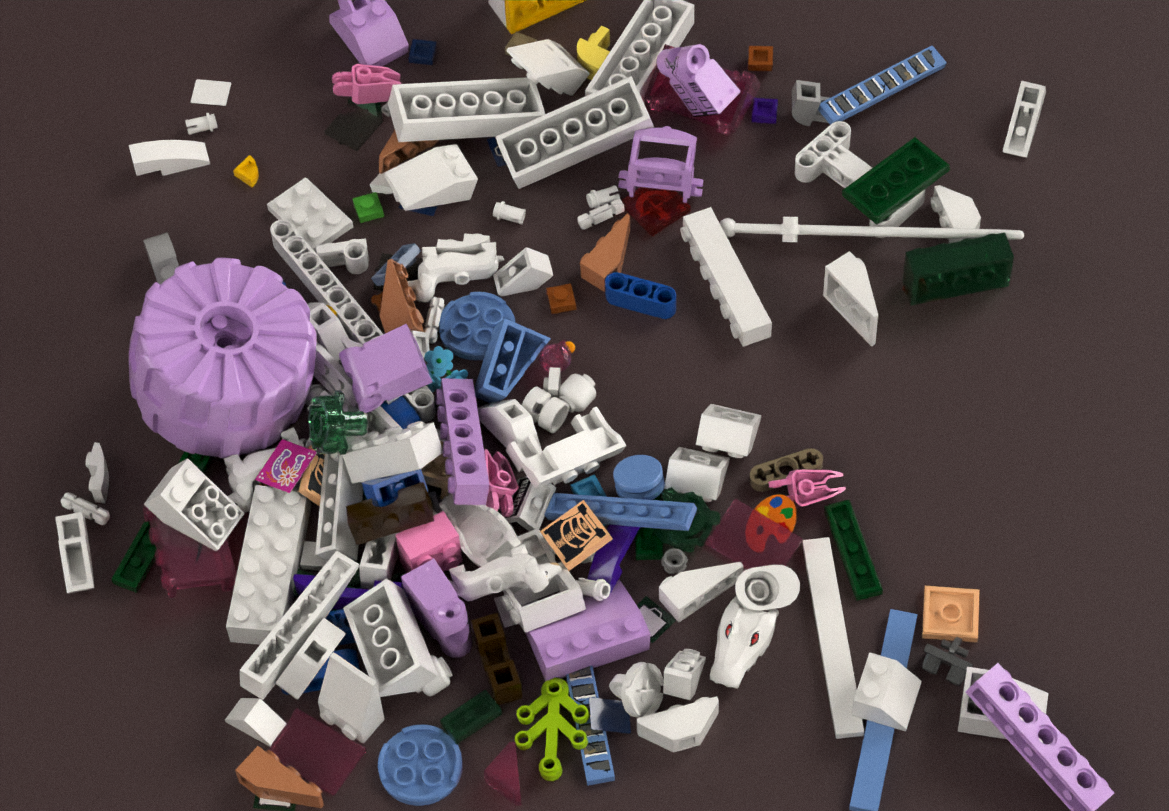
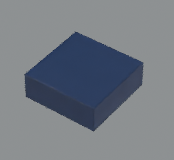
(422, 52)

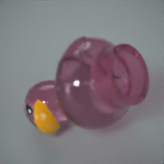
(557, 355)

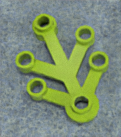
(552, 722)

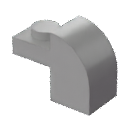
(806, 101)
(161, 256)

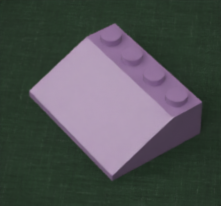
(591, 637)

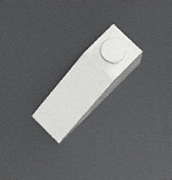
(1024, 119)
(696, 588)

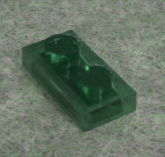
(470, 717)

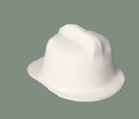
(767, 587)

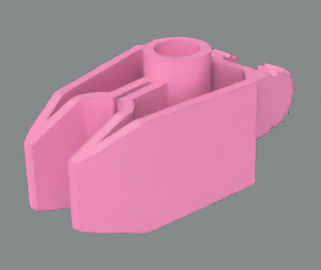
(366, 83)
(501, 483)
(802, 486)

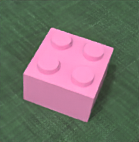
(430, 541)

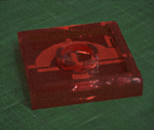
(655, 208)

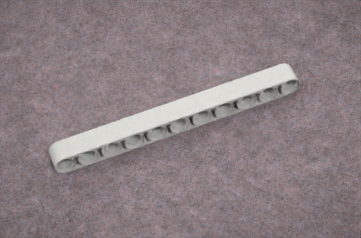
(314, 275)

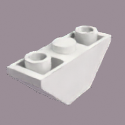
(955, 210)
(328, 329)
(508, 421)
(310, 658)
(683, 674)
(680, 725)

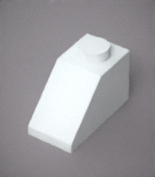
(523, 273)

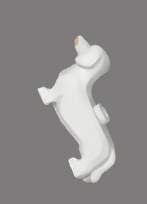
(453, 267)
(243, 473)
(502, 575)

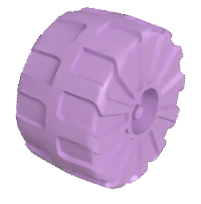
(222, 358)

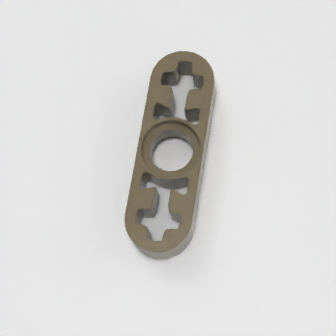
(791, 460)

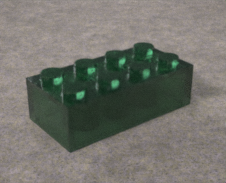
(957, 268)

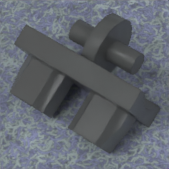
(936, 656)

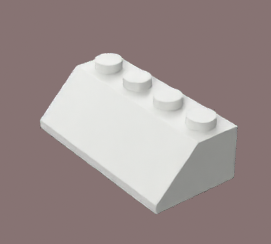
(390, 640)

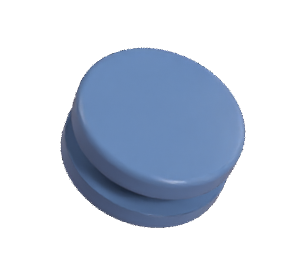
(639, 477)

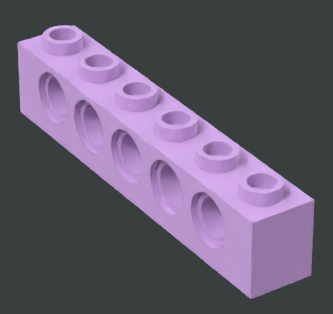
(462, 442)
(1025, 739)

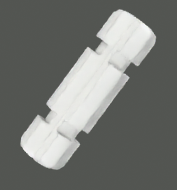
(601, 214)
(433, 318)
(89, 509)

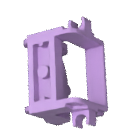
(662, 172)

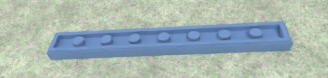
(879, 737)

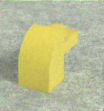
(593, 52)

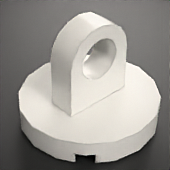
(639, 689)

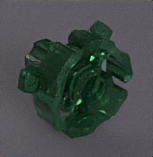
(331, 424)
(703, 520)

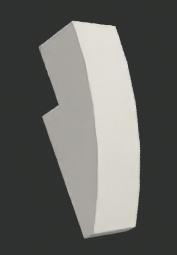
(168, 156)
(75, 552)

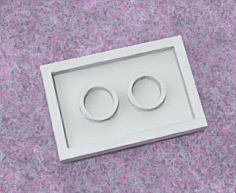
(310, 213)

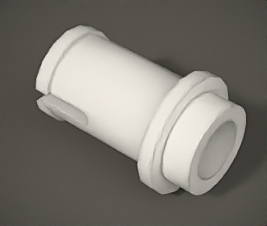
(203, 124)
(601, 197)
(509, 213)
(597, 589)

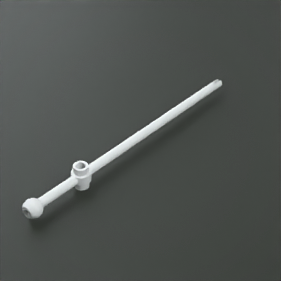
(791, 230)

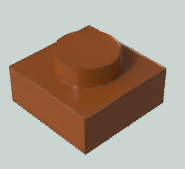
(760, 58)
(561, 298)

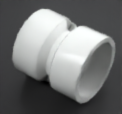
(547, 411)

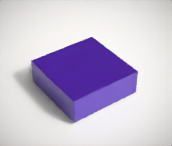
(764, 110)

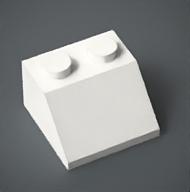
(727, 430)
(696, 473)
(886, 692)

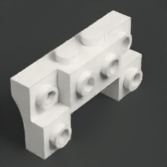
(570, 456)

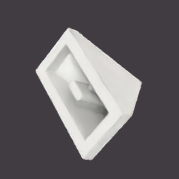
(256, 720)

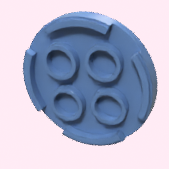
(469, 323)
(420, 765)

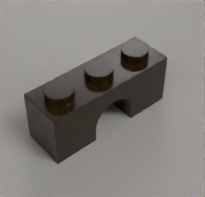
(407, 511)
(496, 660)

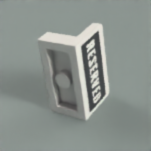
(530, 504)

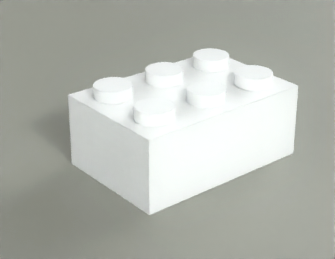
(392, 452)

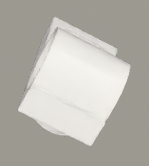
(345, 254)

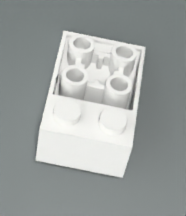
(549, 65)
(194, 505)
(972, 718)

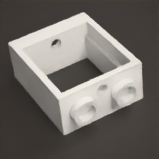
(549, 609)

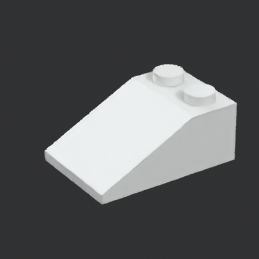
(433, 179)
(851, 294)
(350, 700)

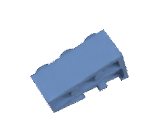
(506, 359)

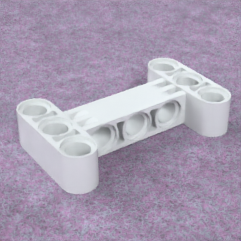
(831, 156)

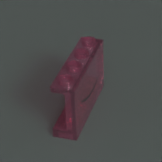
(187, 561)

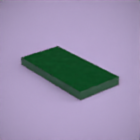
(895, 180)

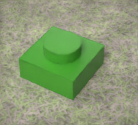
(368, 207)

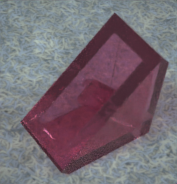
(504, 775)

